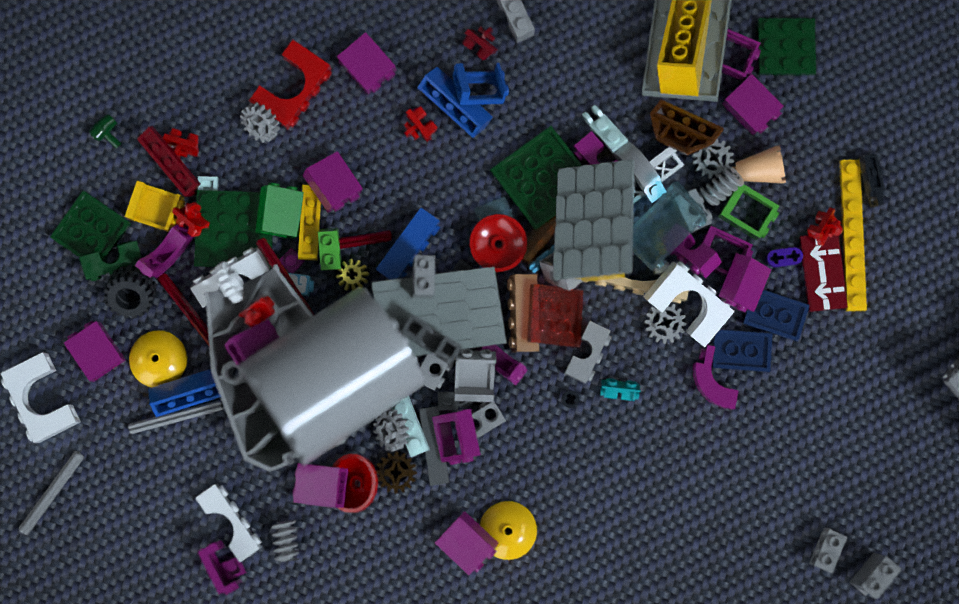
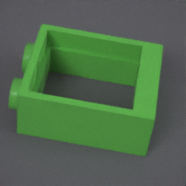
(763, 230)

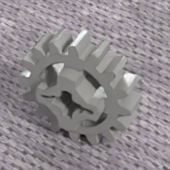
(259, 122)
(717, 165)
(668, 332)
(391, 430)

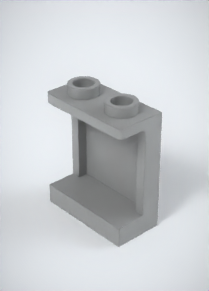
(474, 376)
(875, 575)

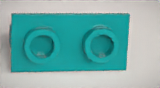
(628, 389)

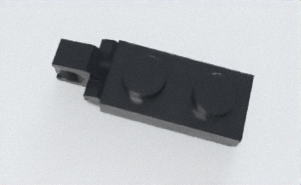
(872, 179)

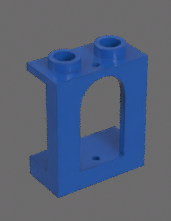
(494, 77)

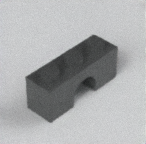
(428, 339)

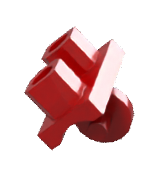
(415, 117)
(181, 146)
(191, 217)
(827, 226)
(258, 311)

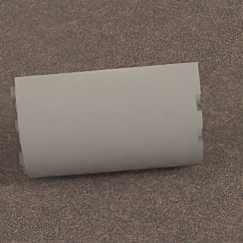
(333, 374)

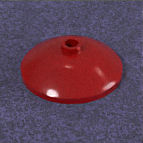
(499, 228)
(359, 469)

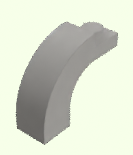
(643, 171)

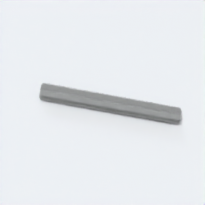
(175, 416)
(51, 493)

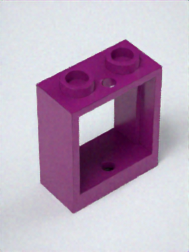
(754, 54)
(709, 236)
(466, 435)

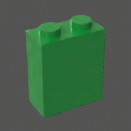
(279, 211)

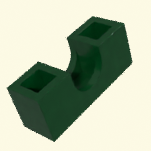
(94, 267)

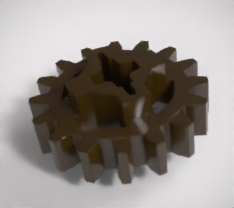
(405, 472)

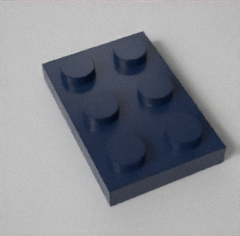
(778, 316)
(742, 350)

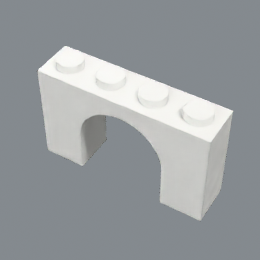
(713, 311)
(18, 382)

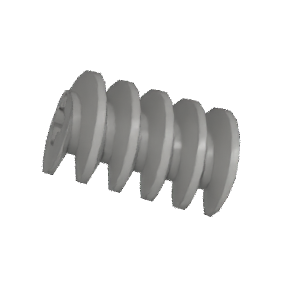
(722, 187)
(284, 541)

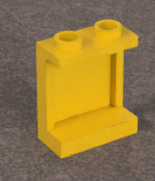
(153, 206)

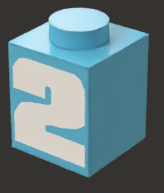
(303, 283)

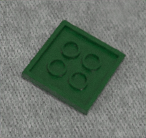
(786, 46)
(90, 227)

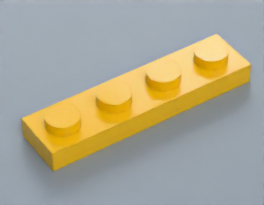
(309, 225)

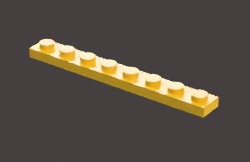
(853, 235)

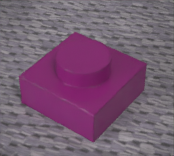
(291, 262)

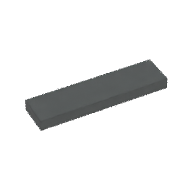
(436, 469)

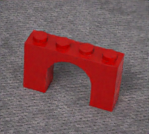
(315, 73)

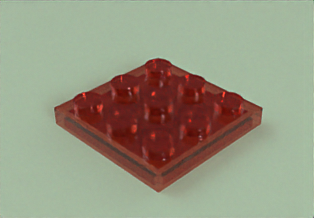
(555, 316)

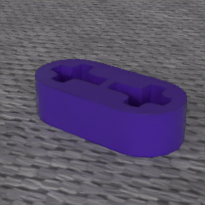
(783, 253)

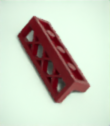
(169, 162)

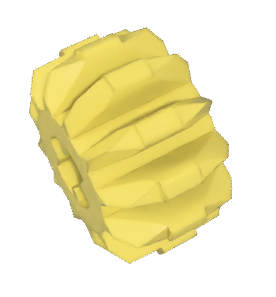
(358, 270)

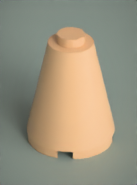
(763, 167)

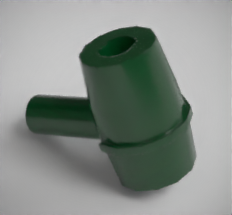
(102, 129)

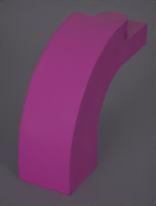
(166, 253)
(506, 365)
(706, 384)

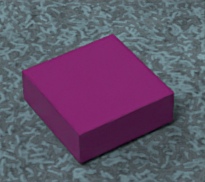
(233, 568)

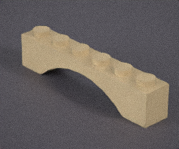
(638, 287)

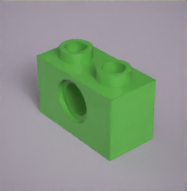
(329, 249)

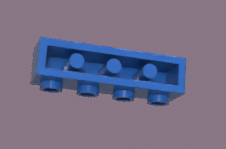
(442, 92)
(408, 245)
(183, 393)

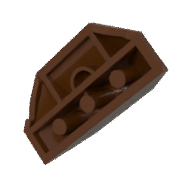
(682, 129)

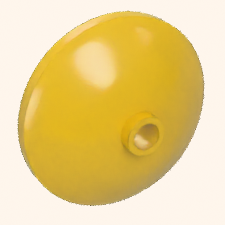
(171, 359)
(516, 517)

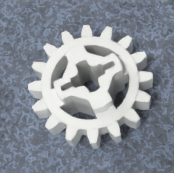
(230, 282)

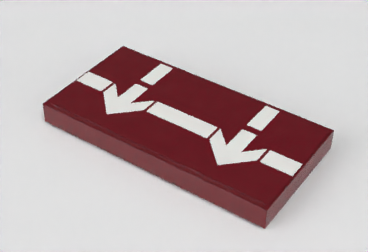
(823, 274)

